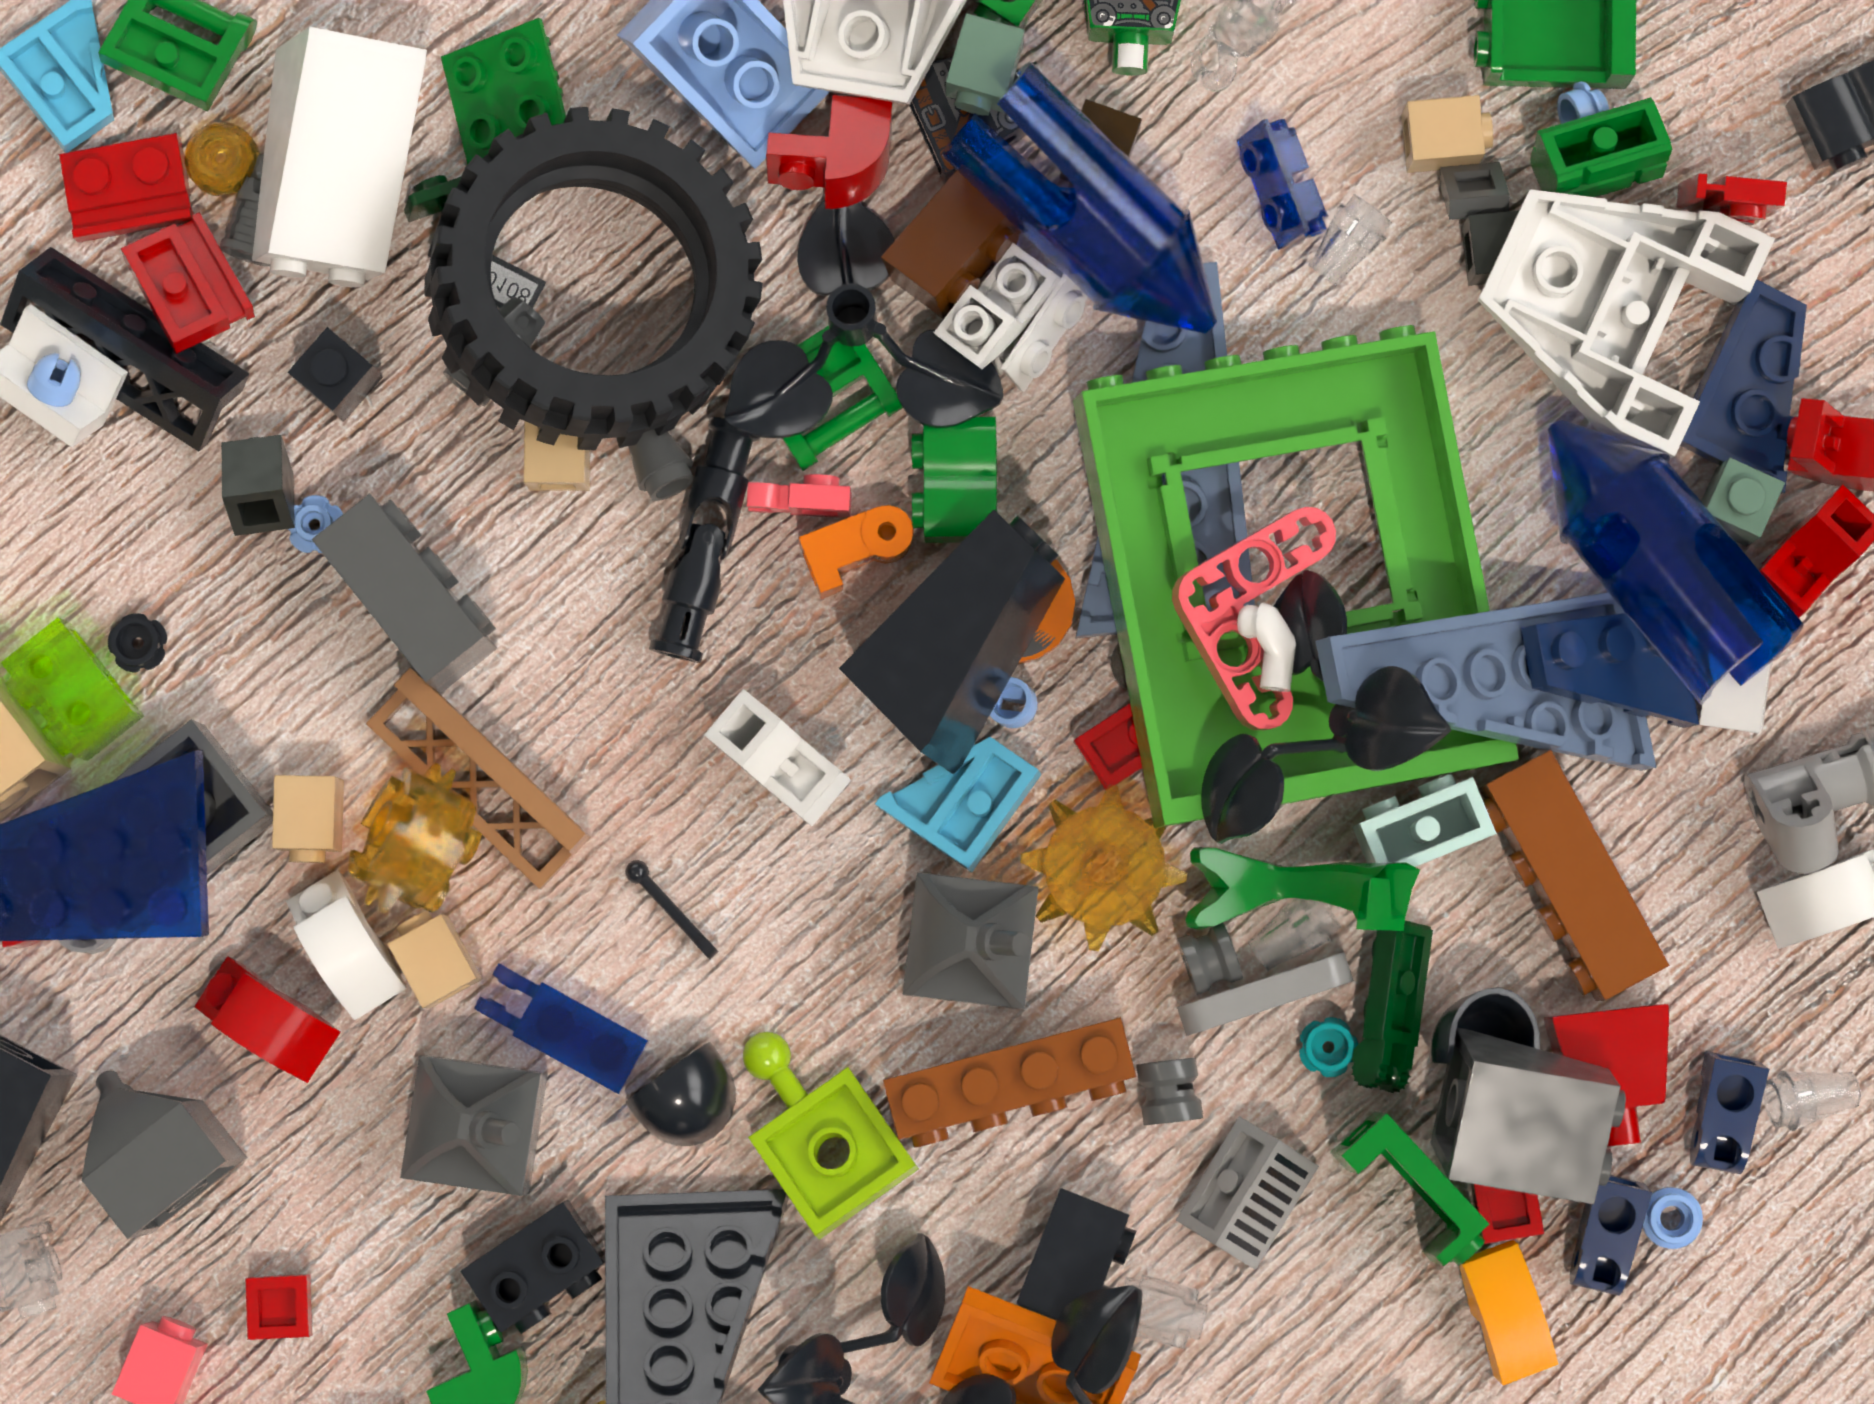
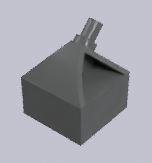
(970, 941)
(474, 1125)
(152, 1154)

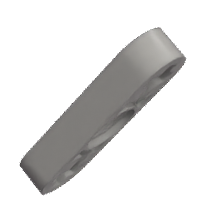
(1265, 994)

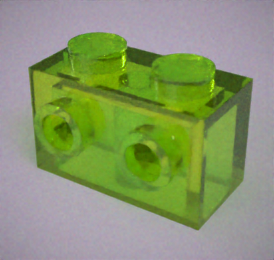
(70, 690)

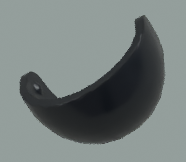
(1489, 1012)
(687, 1100)

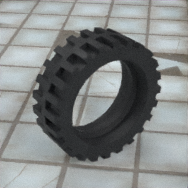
(645, 170)

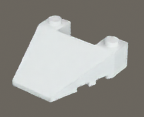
(1593, 288)

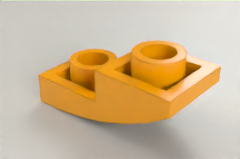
(1509, 1312)

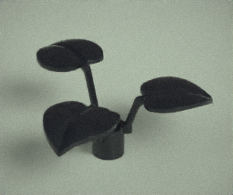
(840, 256)
(1385, 729)
(910, 1303)
(1088, 1340)

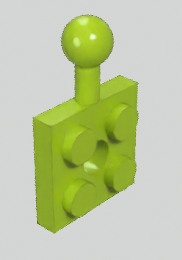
(794, 1137)

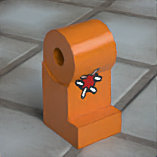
(870, 536)

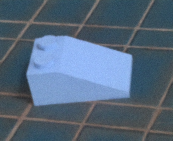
(726, 65)

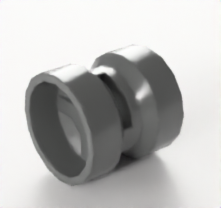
(1169, 1091)

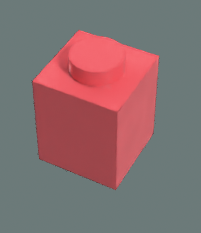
(160, 1363)

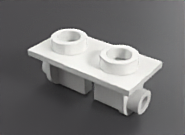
(1032, 349)

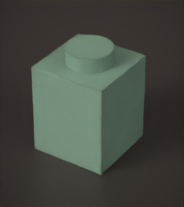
(983, 64)
(1742, 499)

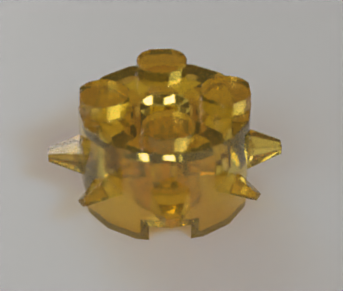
(415, 840)
(1068, 861)

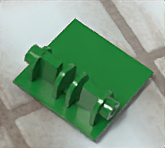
(502, 85)

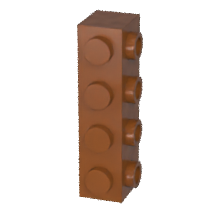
(1573, 878)
(1010, 1078)

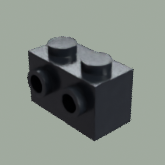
(1074, 1253)
(535, 1267)

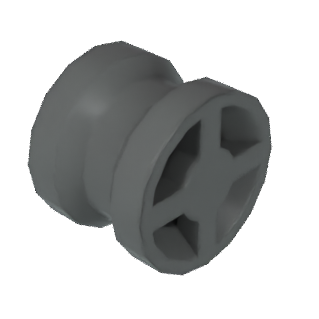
(1209, 958)

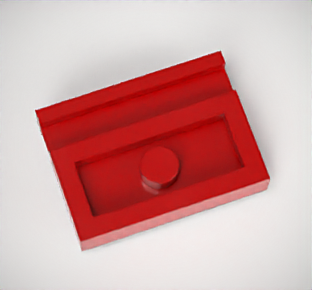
(126, 187)
(1733, 196)
(187, 282)

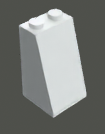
(335, 154)

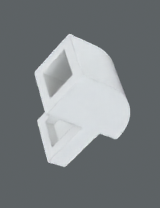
(777, 757)
(1820, 900)
(344, 946)

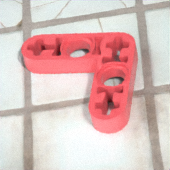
(1208, 626)

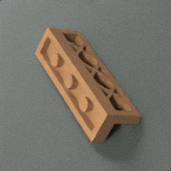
(493, 763)

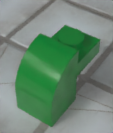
(491, 1376)

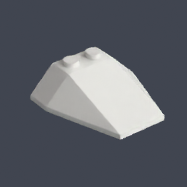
(867, 44)

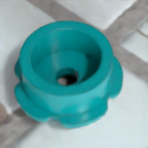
(1314, 1037)

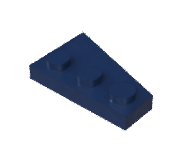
(1751, 384)
(1608, 664)

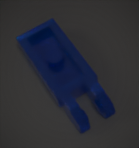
(568, 1031)

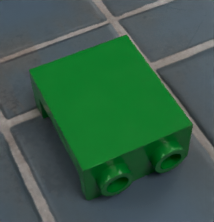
(1557, 43)
(1462, 1221)

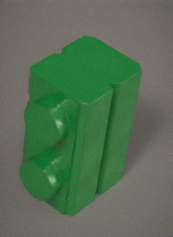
(1602, 151)

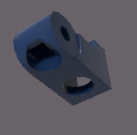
(1727, 1112)
(1609, 1235)

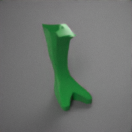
(1241, 884)

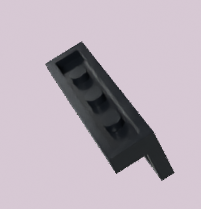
(133, 337)

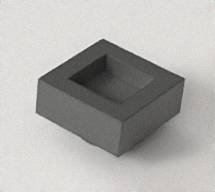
(1474, 189)

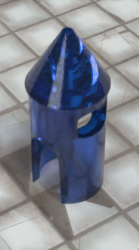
(1109, 232)
(1666, 559)

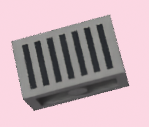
(1247, 1192)

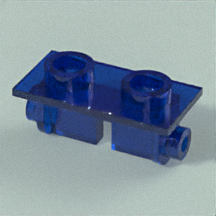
(1270, 158)

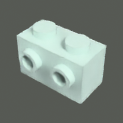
(1426, 828)

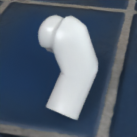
(1275, 639)

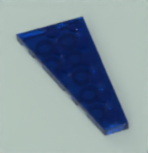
(111, 861)

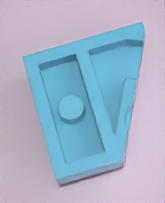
(61, 74)
(968, 808)

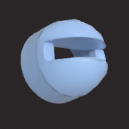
(54, 380)
(1016, 692)

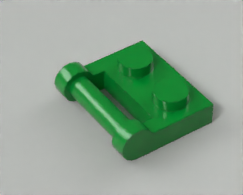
(173, 57)
(843, 369)

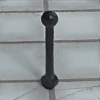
(637, 873)

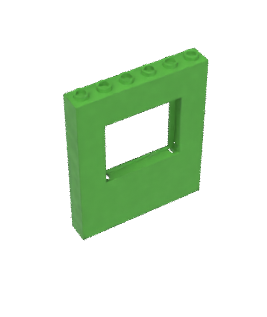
(1233, 412)

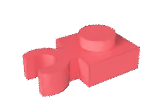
(817, 497)

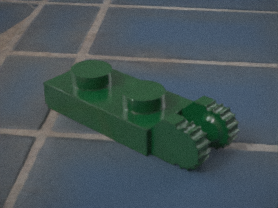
(1393, 1007)

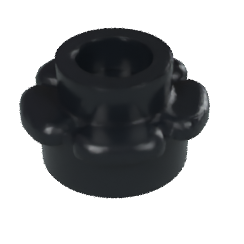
(125, 632)

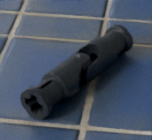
(695, 579)

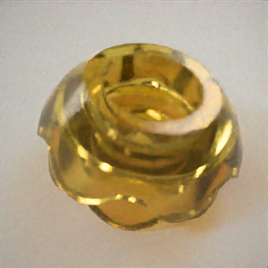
(226, 176)

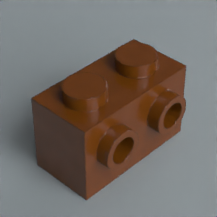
(949, 246)

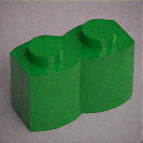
(957, 479)

